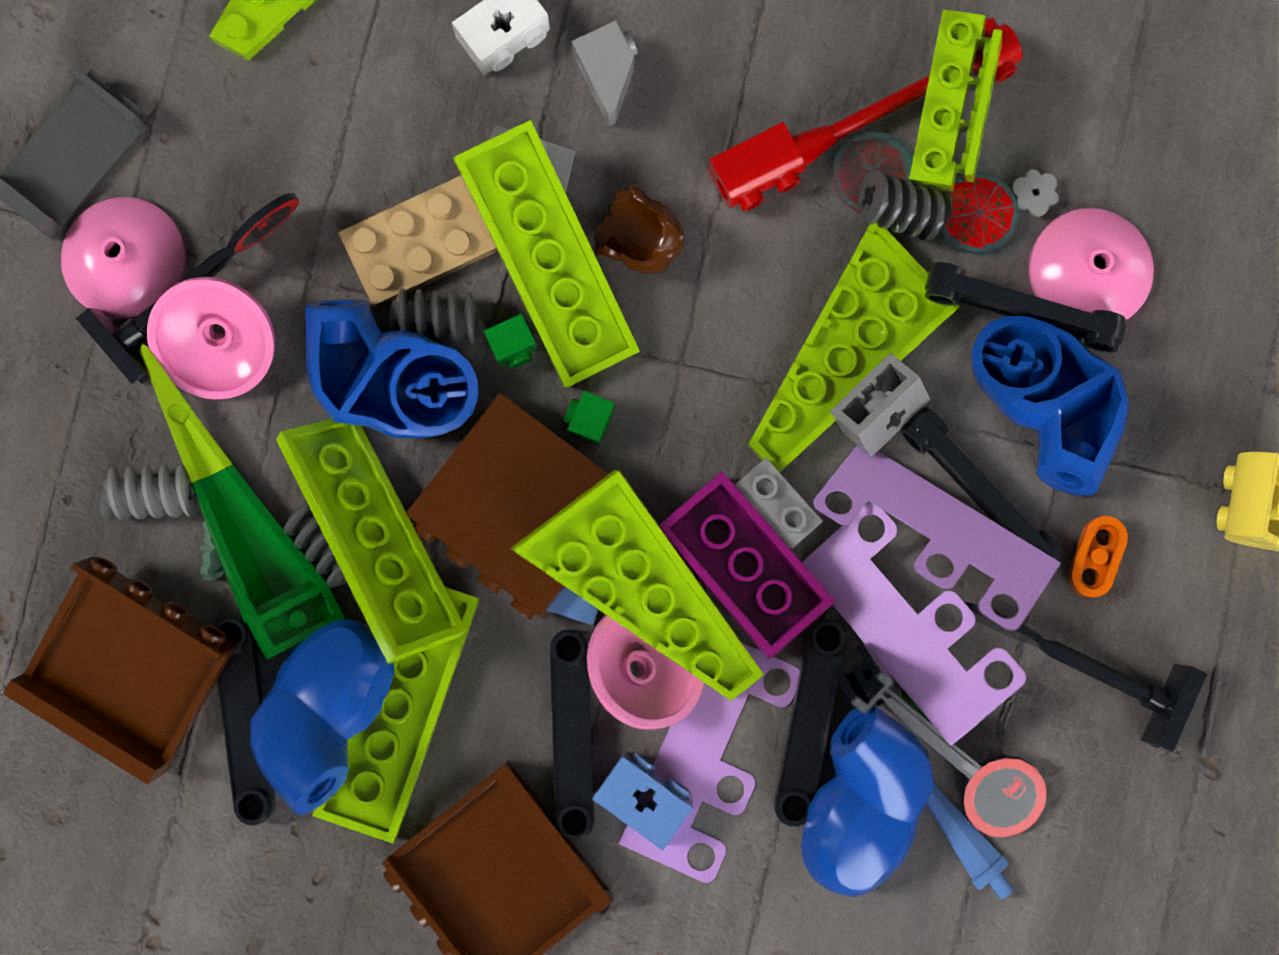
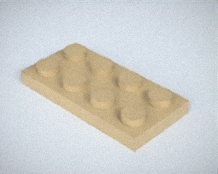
(417, 241)

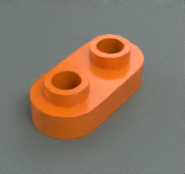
(1099, 559)

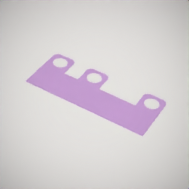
(951, 525)
(905, 641)
(693, 758)

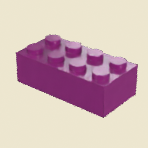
(745, 565)

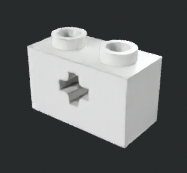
(494, 48)

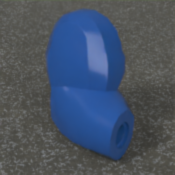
(384, 379)
(1060, 390)
(319, 700)
(871, 808)

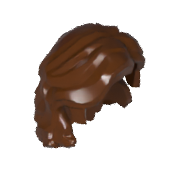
(639, 232)

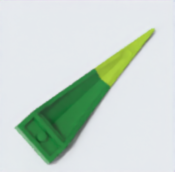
(267, 573)

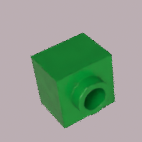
(511, 342)
(589, 417)

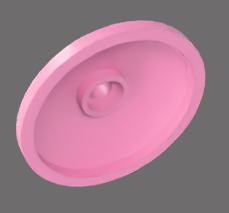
(148, 261)
(1065, 268)
(197, 356)
(659, 692)

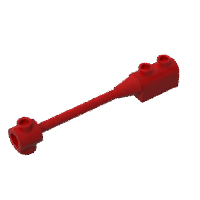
(778, 158)

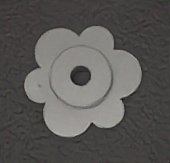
(1041, 184)

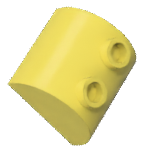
(1254, 501)

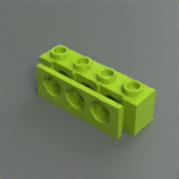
(946, 101)

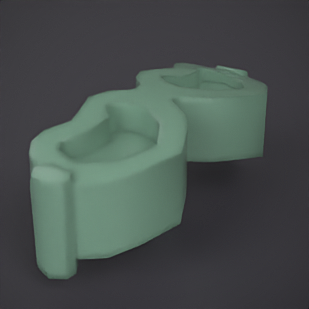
(212, 565)

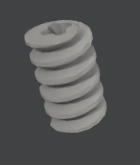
(147, 494)

